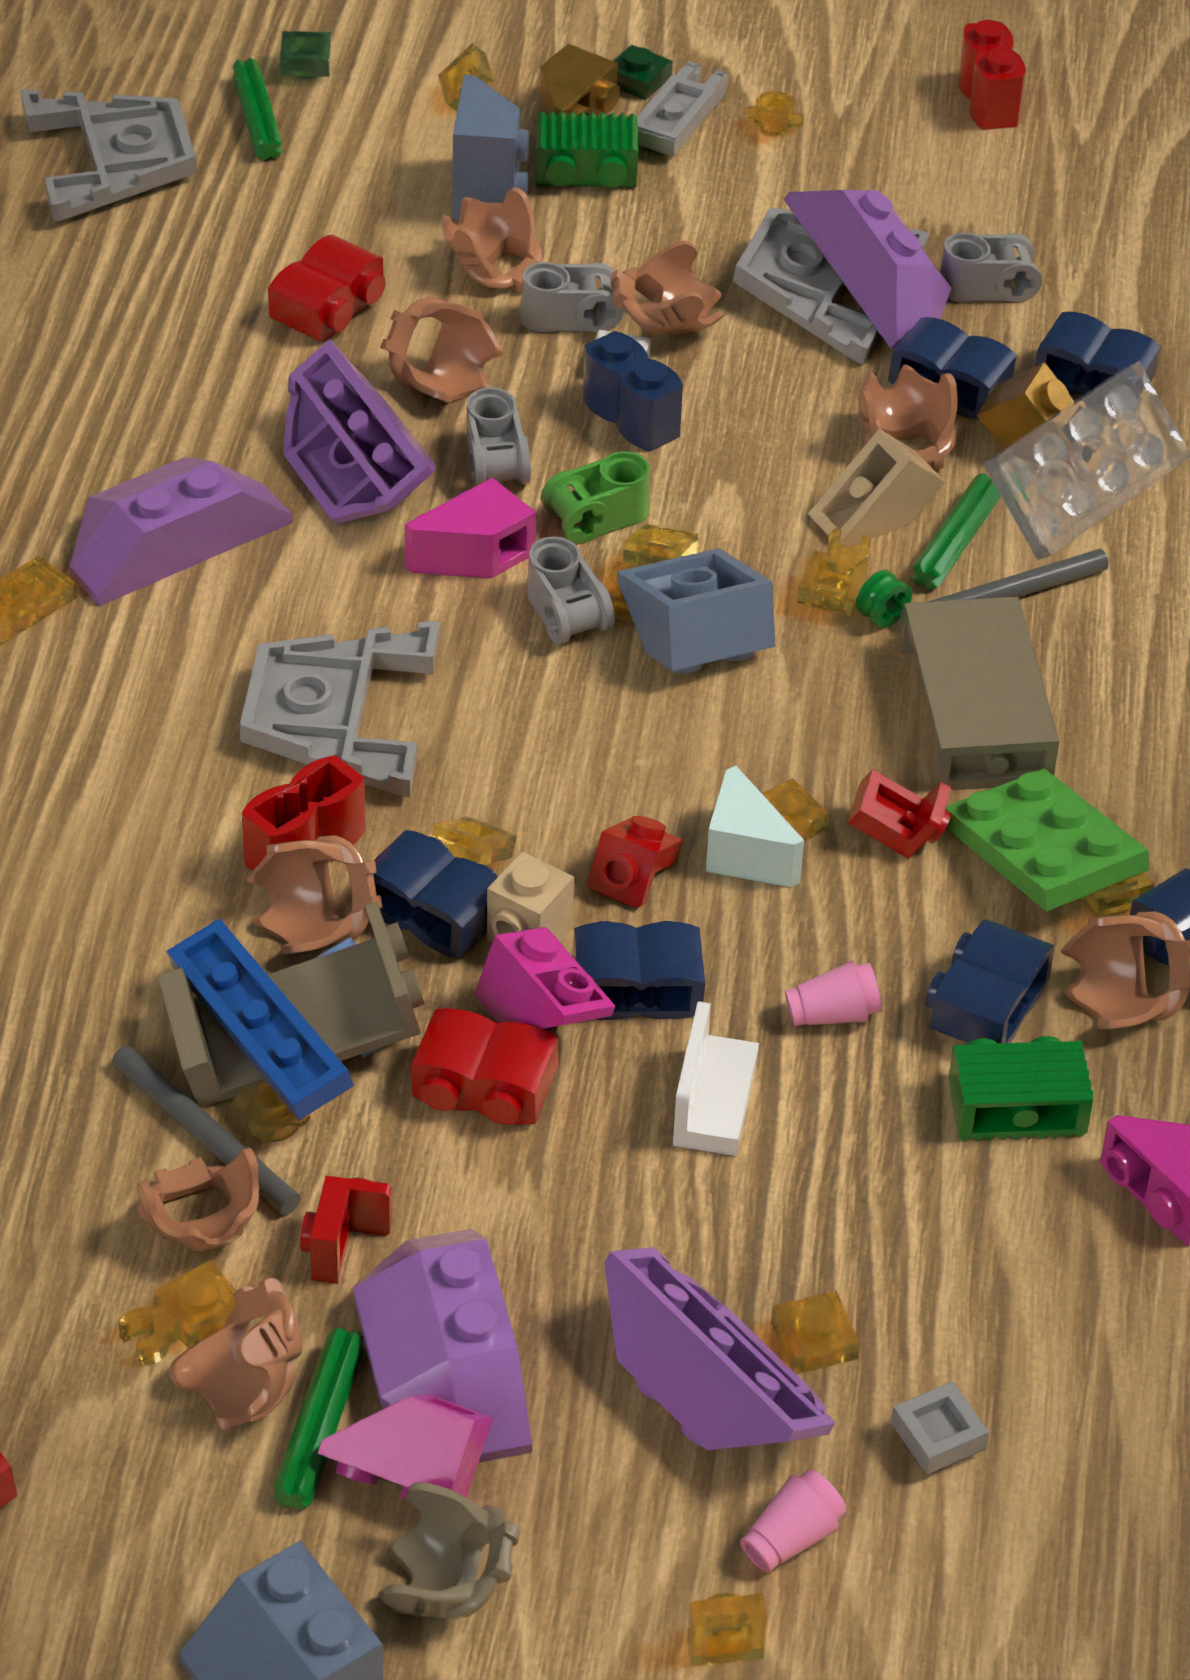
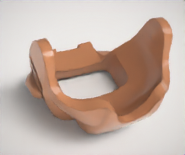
(491, 231)
(675, 293)
(457, 356)
(912, 410)
(302, 895)
(1114, 969)
(236, 1180)
(243, 1369)

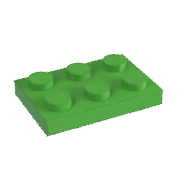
(1046, 839)

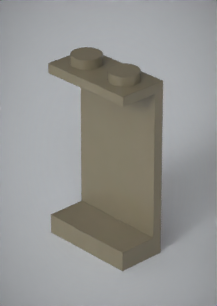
(980, 690)
(348, 997)

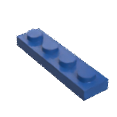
(260, 1019)

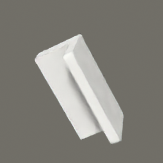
(713, 1089)

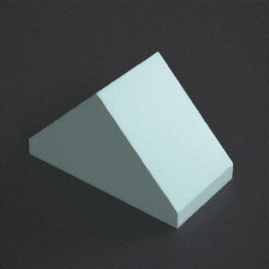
(751, 836)

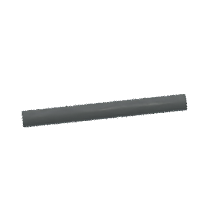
(1035, 579)
(200, 1125)

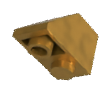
(578, 83)
(1023, 404)

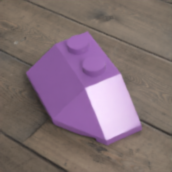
(873, 257)
(348, 439)
(168, 524)
(443, 1330)
(704, 1359)

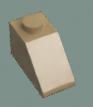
(877, 491)

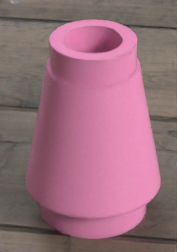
(835, 997)
(794, 1520)

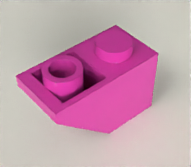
(471, 534)
(538, 982)
(1154, 1165)
(413, 1443)

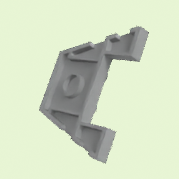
(130, 143)
(798, 281)
(312, 698)

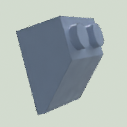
(486, 146)
(699, 609)
(284, 1625)

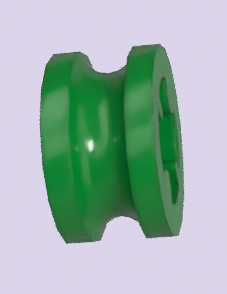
(883, 598)

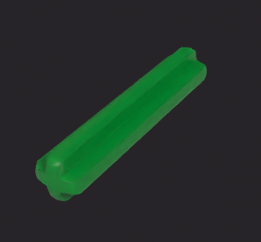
(257, 109)
(955, 532)
(318, 1418)

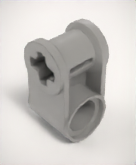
(984, 264)
(564, 298)
(496, 438)
(566, 590)

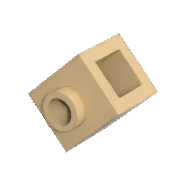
(530, 897)

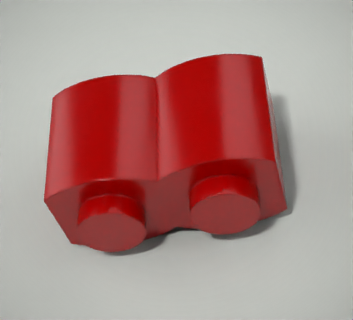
(991, 75)
(326, 287)
(318, 802)
(484, 1066)

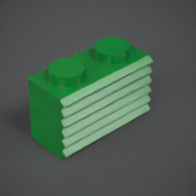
(586, 149)
(1020, 1089)

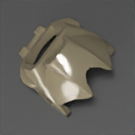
(445, 1555)

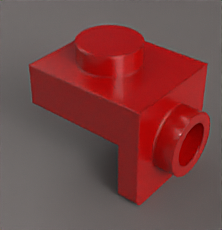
(898, 815)
(630, 857)
(343, 1208)

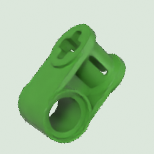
(604, 496)

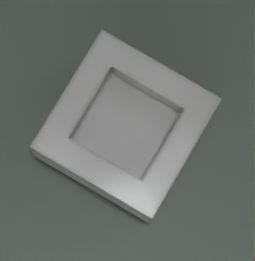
(939, 1427)

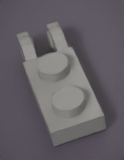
(679, 108)

